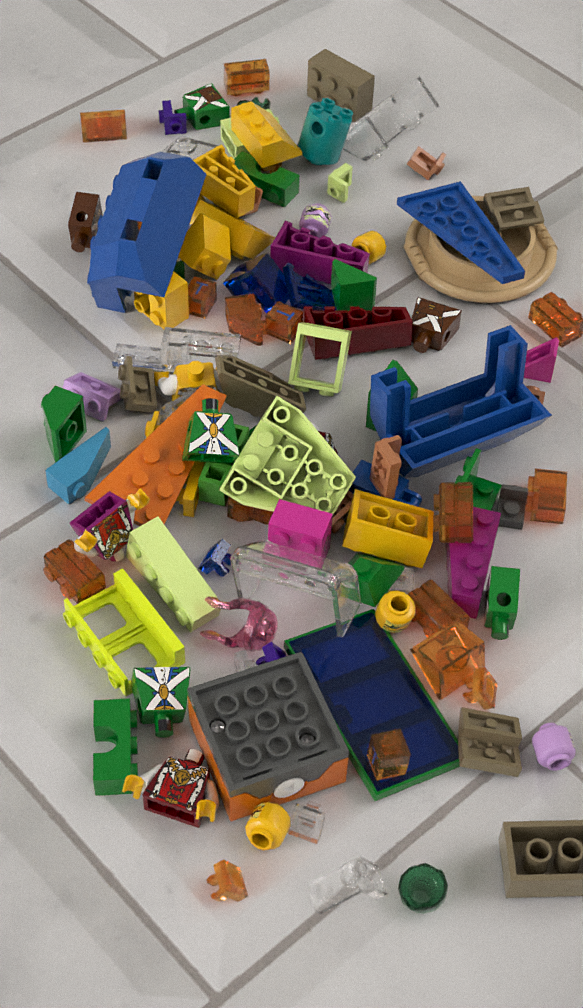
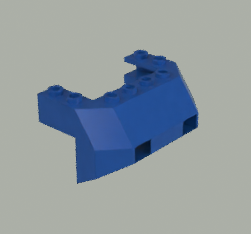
(161, 195)
(462, 416)

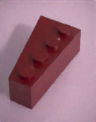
(370, 330)

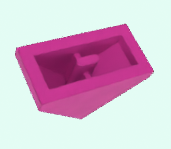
(541, 361)

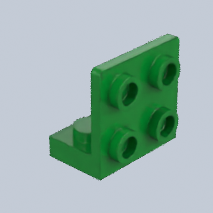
(484, 491)

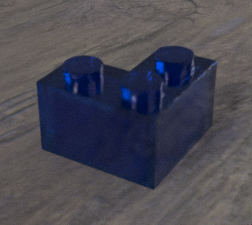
(261, 278)

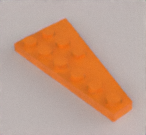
(157, 463)

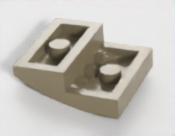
(513, 208)
(489, 742)

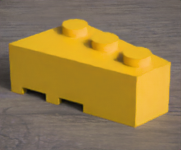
(226, 183)

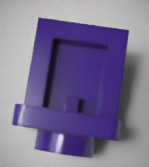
(172, 122)

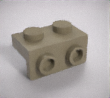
(137, 387)

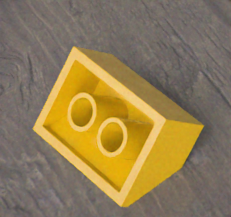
(262, 135)
(244, 237)
(388, 529)

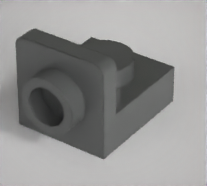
(512, 506)

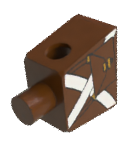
(80, 228)
(433, 325)

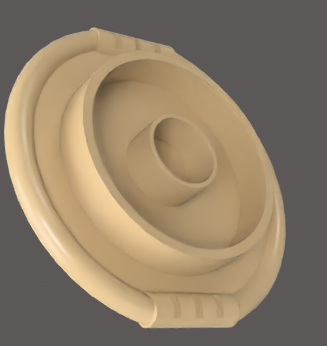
(460, 278)

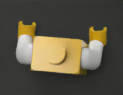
(187, 378)

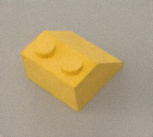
(207, 246)

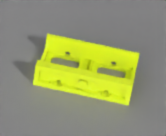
(141, 627)

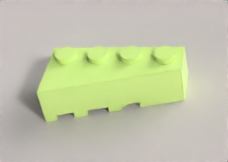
(171, 574)

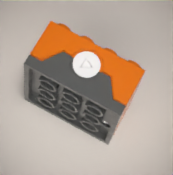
(267, 735)

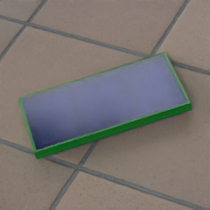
(375, 692)

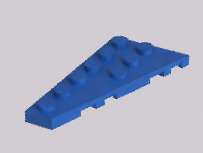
(462, 224)

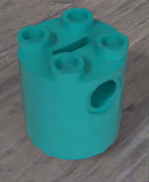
(324, 132)

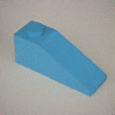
(78, 469)

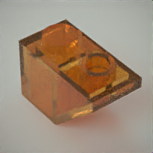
(244, 318)

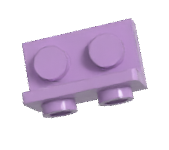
(96, 394)

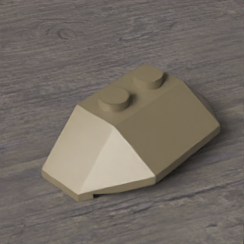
(253, 387)

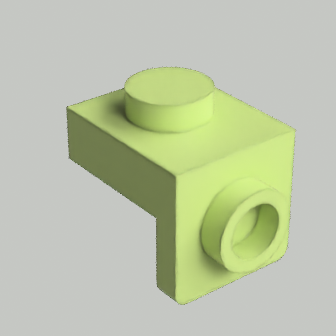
(339, 182)

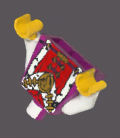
(107, 524)

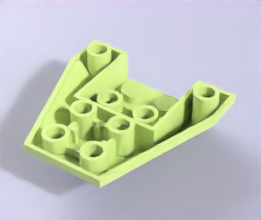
(288, 463)

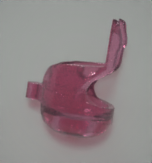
(258, 630)

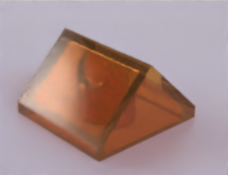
(103, 126)
(449, 657)

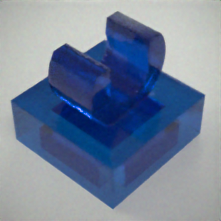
(215, 557)

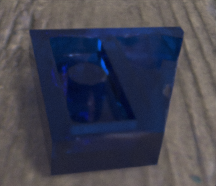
(306, 291)

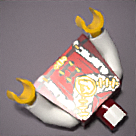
(177, 789)

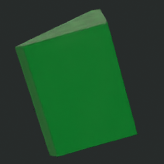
(352, 287)

